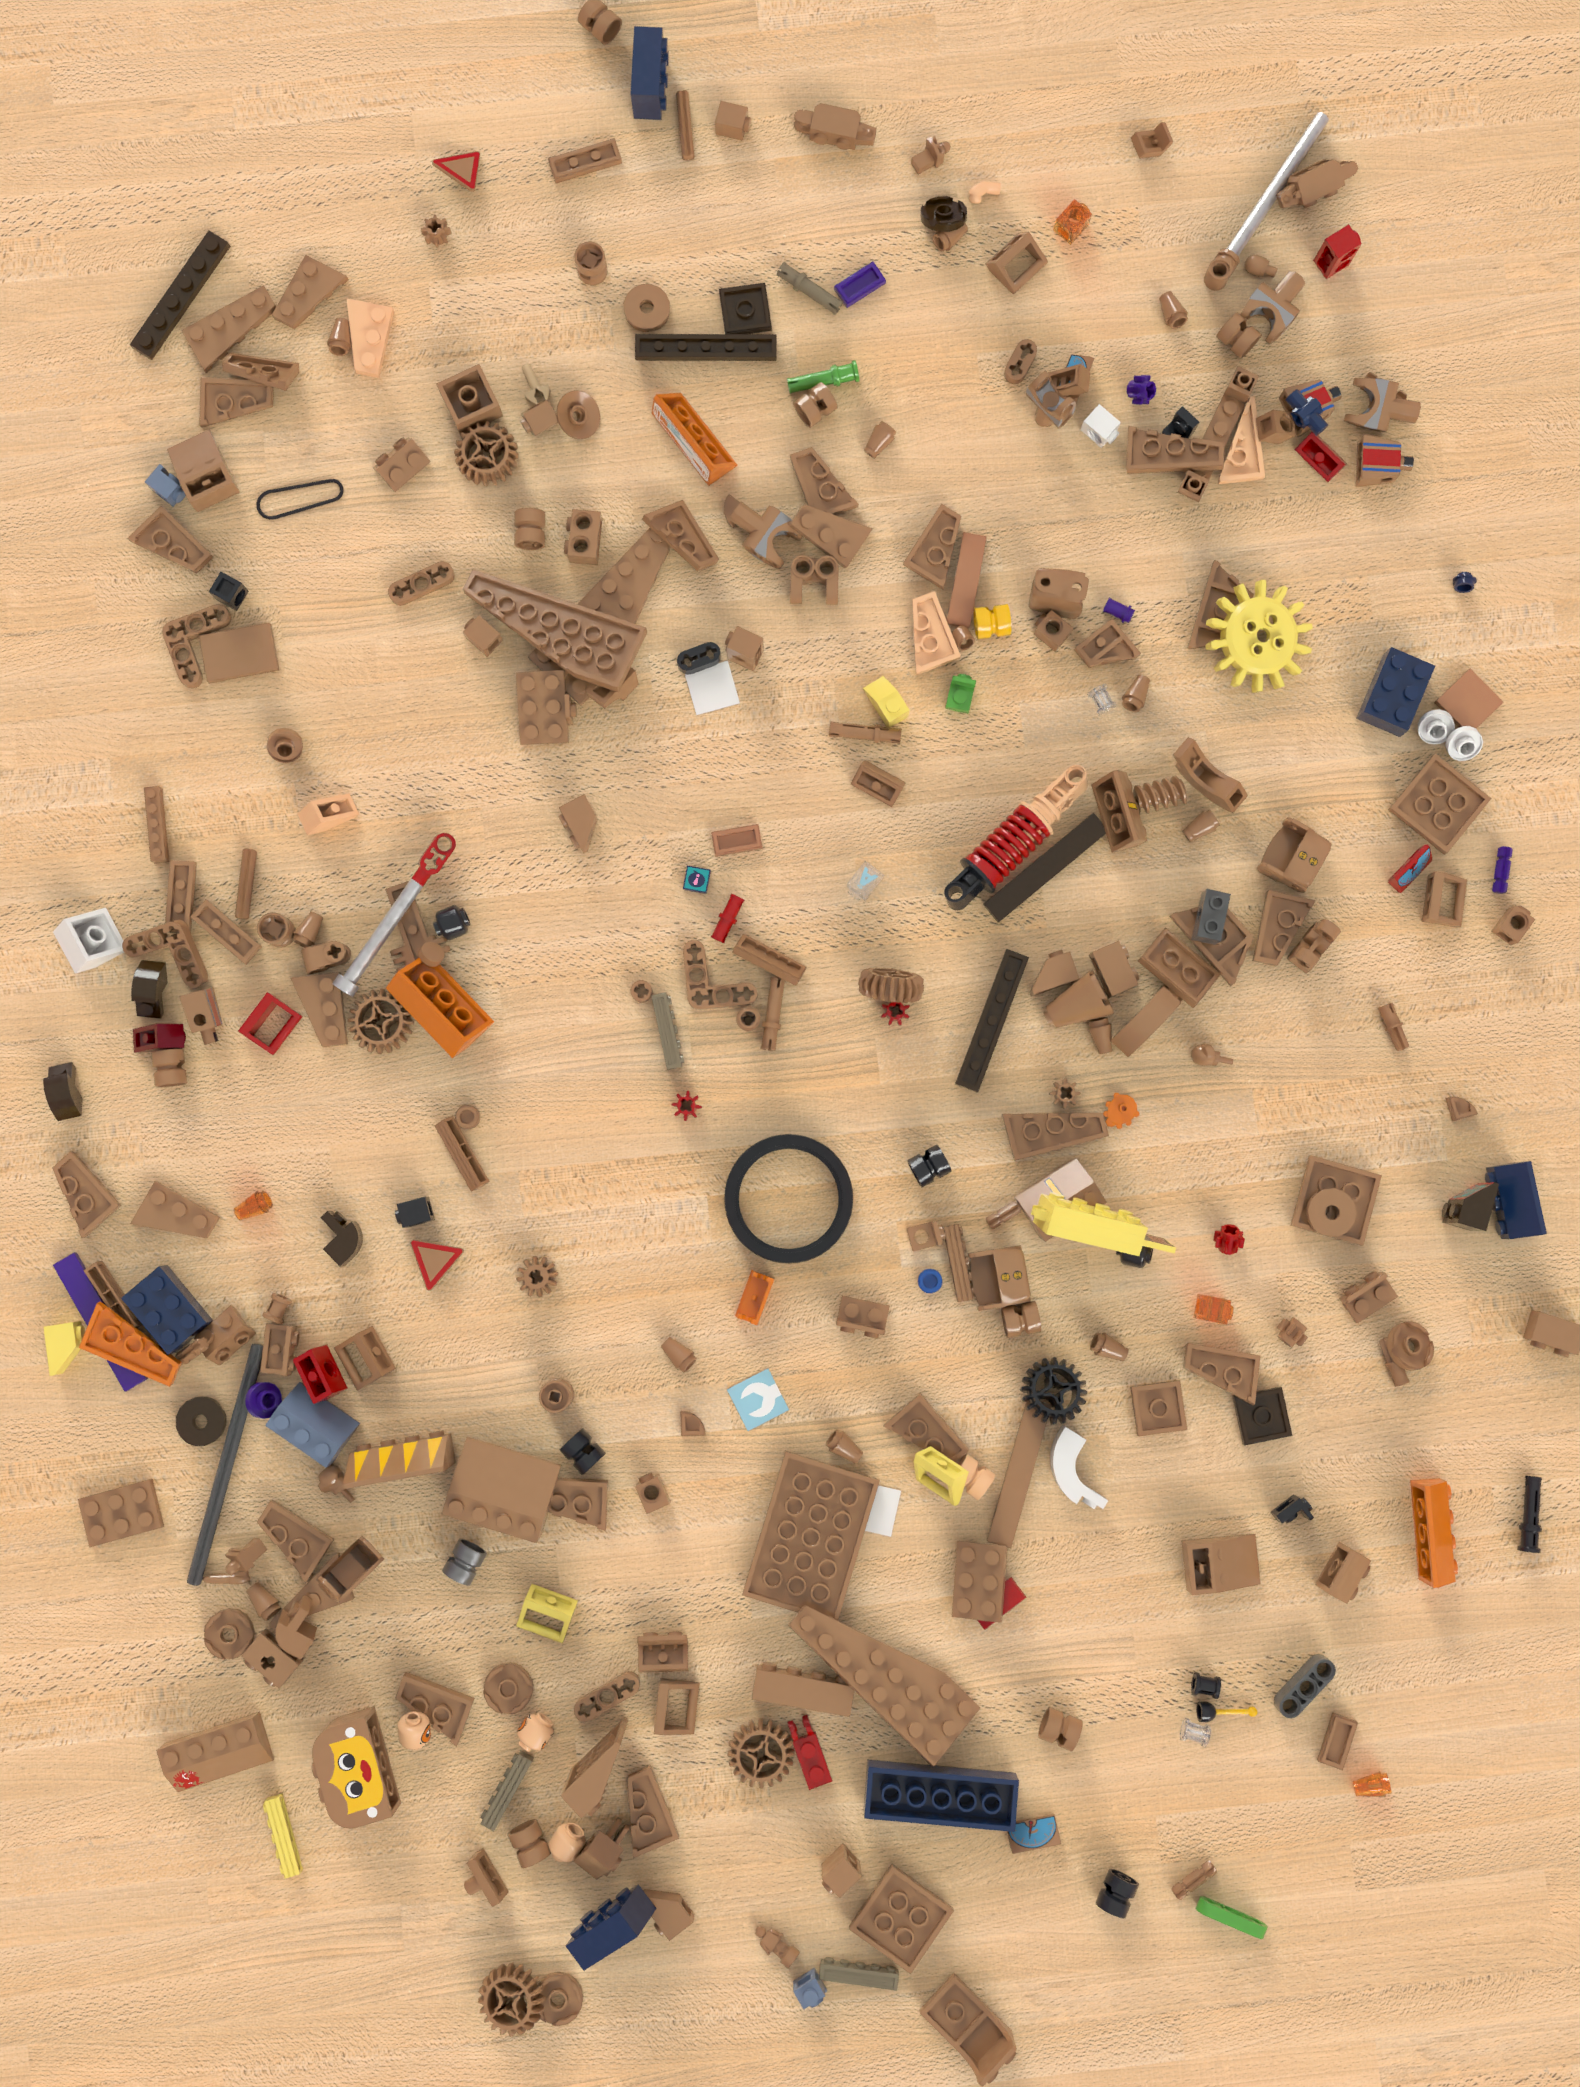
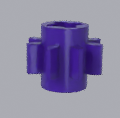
(1141, 389)

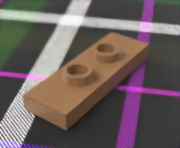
(769, 959)

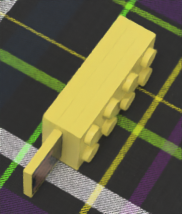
(1095, 1225)

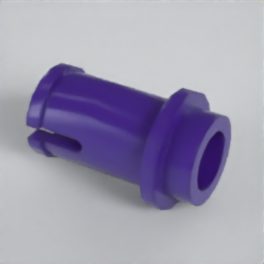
(1119, 610)

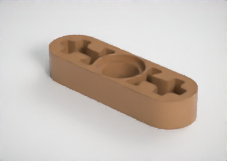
(402, 583)
(587, 1699)

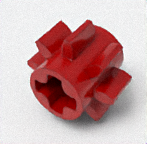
(898, 1017)
(679, 1105)
(1229, 1239)

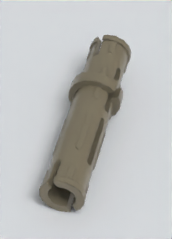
(802, 283)

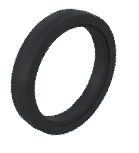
(844, 1188)

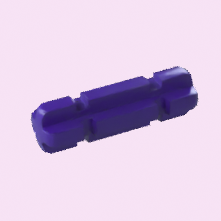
(1502, 870)

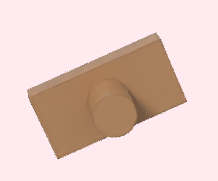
(485, 1878)

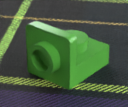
(960, 693)

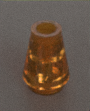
(254, 1205)
(1373, 1785)

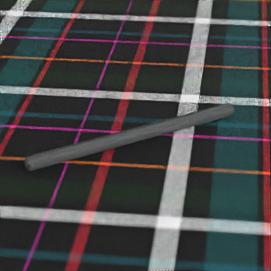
(224, 1468)

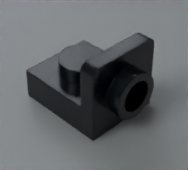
(1182, 424)
(1288, 1509)

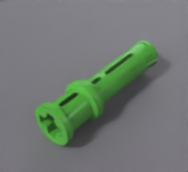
(835, 376)

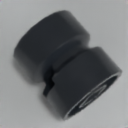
(929, 1165)
(591, 1452)
(1116, 1895)

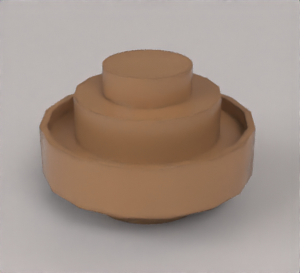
(284, 745)

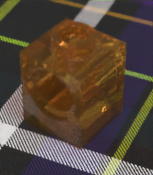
(1069, 230)
(1213, 1309)

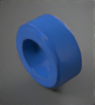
(929, 1280)

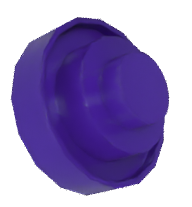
(263, 1400)

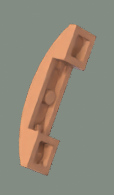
(966, 580)

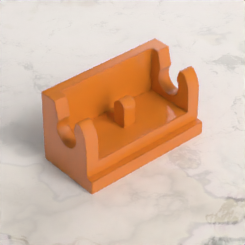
(754, 1297)

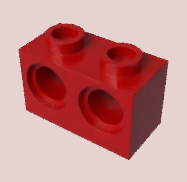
(1337, 251)

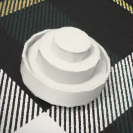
(1435, 726)
(1464, 743)

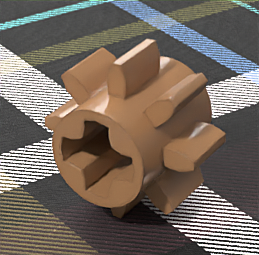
(430, 233)
(1071, 1093)
(1292, 1332)

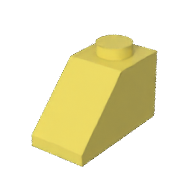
(887, 701)
(62, 1345)

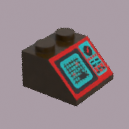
(1471, 1207)

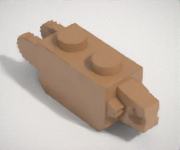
(834, 127)
(1315, 182)

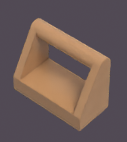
(1008, 252)
(1433, 899)
(373, 1354)
(660, 1726)

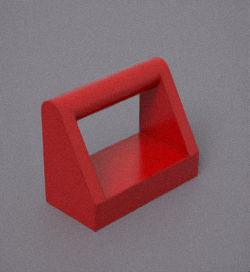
(259, 1016)

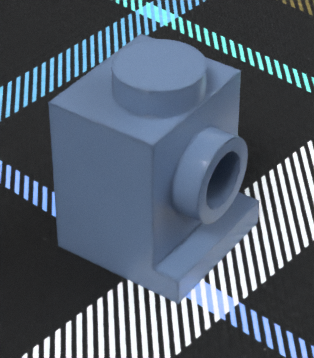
(165, 486)
(809, 1989)

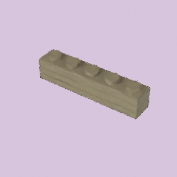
(667, 1031)
(506, 1790)
(859, 1974)

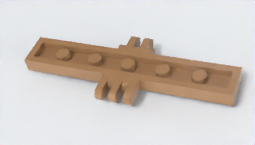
(411, 929)

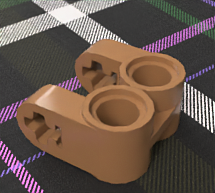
(814, 575)
(1313, 944)

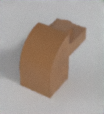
(292, 1631)

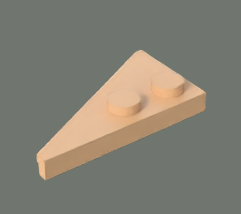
(1245, 455)

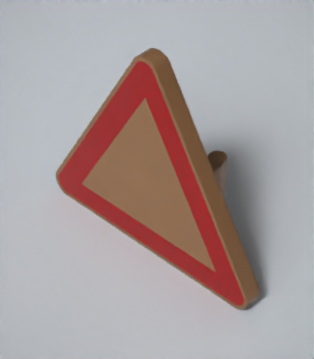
(461, 168)
(434, 1260)

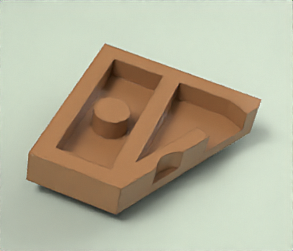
(1106, 646)

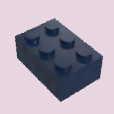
(649, 73)
(1395, 692)
(167, 1309)
(610, 1926)

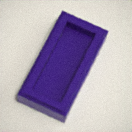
(859, 284)

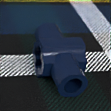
(1306, 412)

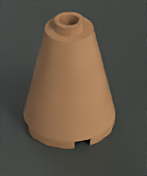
(1079, 1003)

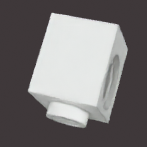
(1101, 426)

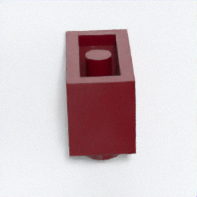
(158, 1037)

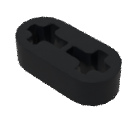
(696, 653)

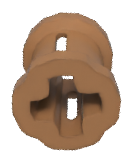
(277, 1308)

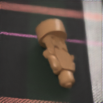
(772, 1941)

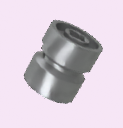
(462, 1566)

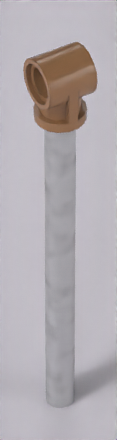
(1227, 258)

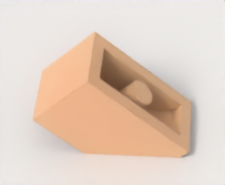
(327, 813)

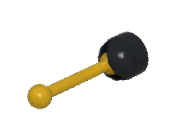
(1207, 1712)

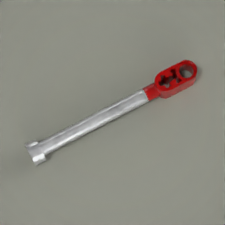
(348, 982)

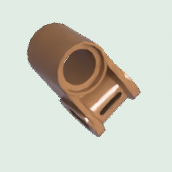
(321, 957)

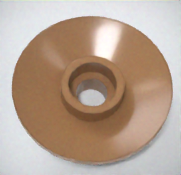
(587, 414)

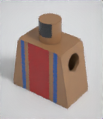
(1316, 390)
(1379, 461)
(199, 1004)

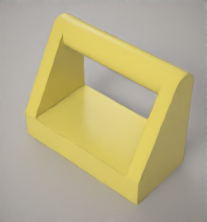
(944, 1469)
(549, 1604)

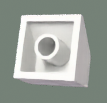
(89, 939)

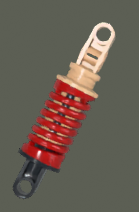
(1015, 839)

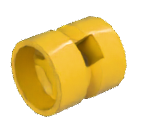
(992, 621)

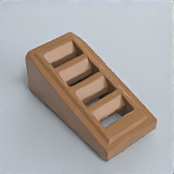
(1078, 376)

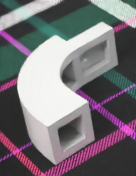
(1062, 1461)

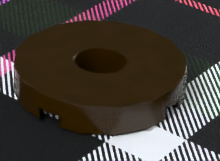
(943, 214)
(190, 1431)

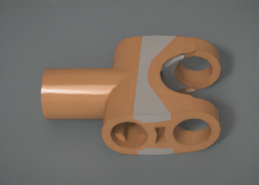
(1275, 304)
(1051, 405)
(1383, 405)
(763, 531)

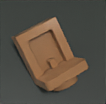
(1152, 142)

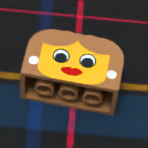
(355, 1770)

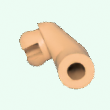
(983, 188)

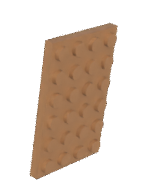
(810, 1536)

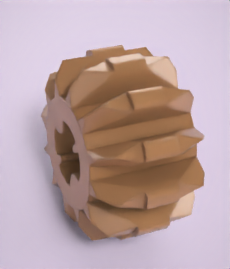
(529, 1279)

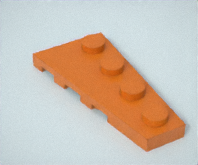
(125, 1345)

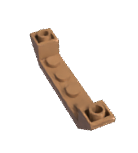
(1221, 427)

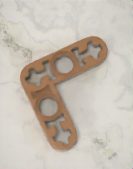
(183, 640)
(175, 943)
(703, 987)

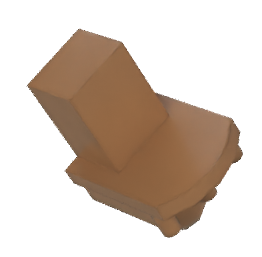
(931, 156)
(243, 1558)

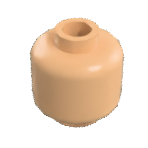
(567, 1842)

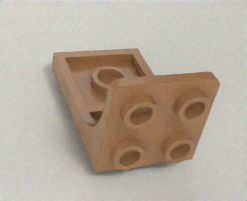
(970, 2028)

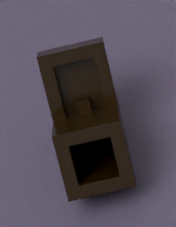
(147, 988)
(62, 1093)
(348, 1239)

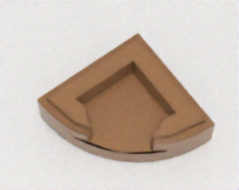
(729, 506)
(1460, 1108)
(691, 1425)

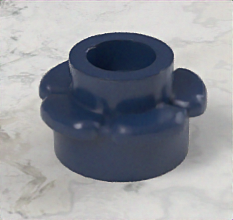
(1464, 582)

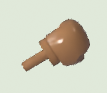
(1206, 1055)
(332, 1480)

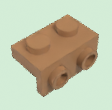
(401, 463)
(225, 1335)
(279, 1349)
(662, 1652)

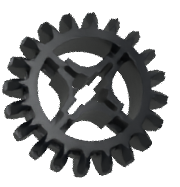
(1051, 1380)

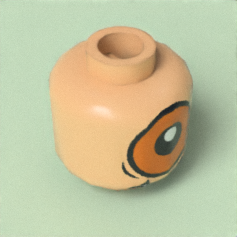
(414, 1730)
(535, 1732)

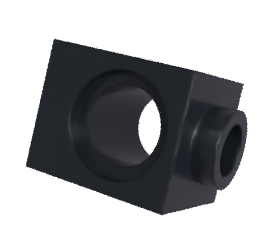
(228, 591)
(414, 1212)

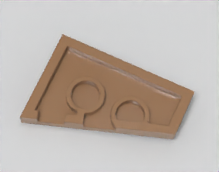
(307, 290)
(231, 399)
(819, 484)
(683, 534)
(170, 540)
(935, 546)
(925, 1427)

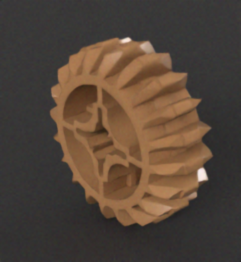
(500, 442)
(891, 985)
(384, 1032)
(750, 1749)
(521, 2017)

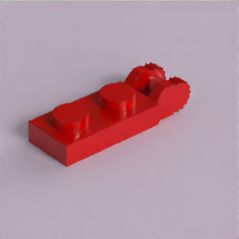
(810, 1755)

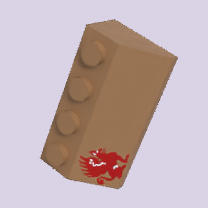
(215, 1752)

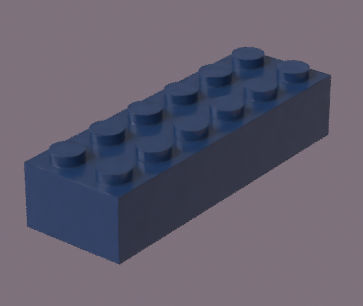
(941, 1795)

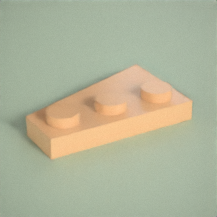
(369, 335)
(932, 636)

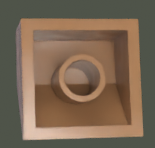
(1343, 1573)

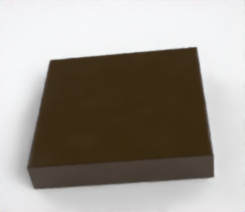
(745, 309)
(1265, 1419)

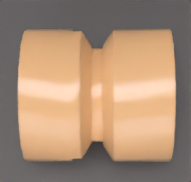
(978, 1478)

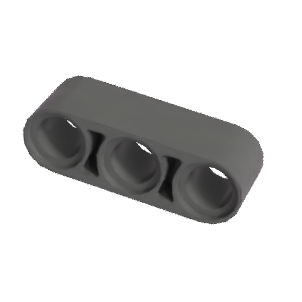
(1317, 1682)

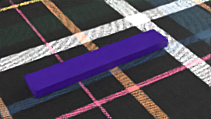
(85, 1299)

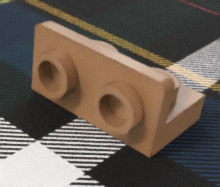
(1368, 1296)
(862, 1316)

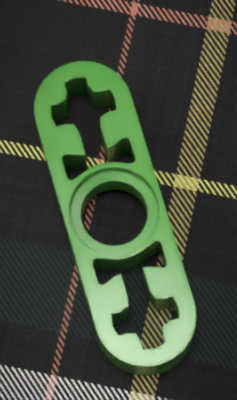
(1231, 1917)

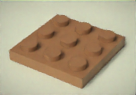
(1439, 804)
(1355, 1182)
(901, 1918)

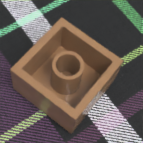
(469, 399)

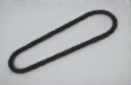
(296, 487)

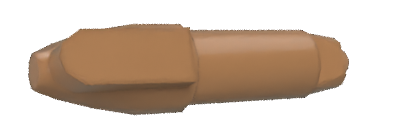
(238, 1578)

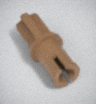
(1393, 1026)
(1398, 1374)

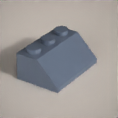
(316, 1428)

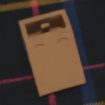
(202, 471)
(1220, 1563)

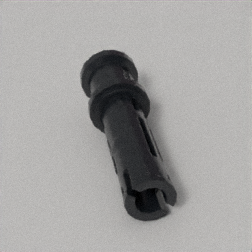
(1530, 1526)

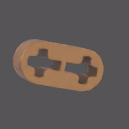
(1025, 364)

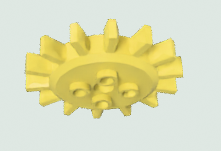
(1239, 642)

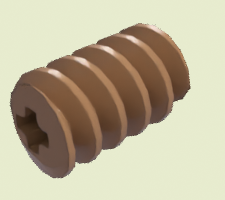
(1160, 793)

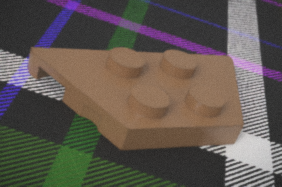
(1218, 585)
(1226, 955)

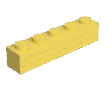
(282, 1835)

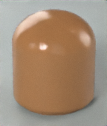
(961, 634)

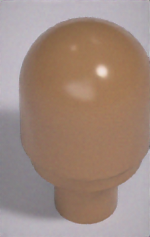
(1259, 266)

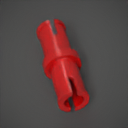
(727, 918)

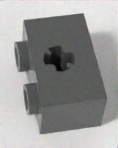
(1211, 916)

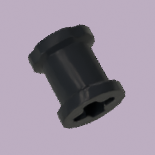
(1206, 1685)

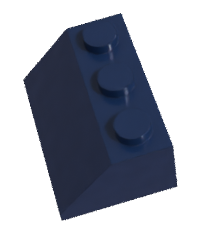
(1516, 1200)

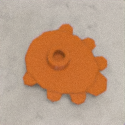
(1120, 1111)

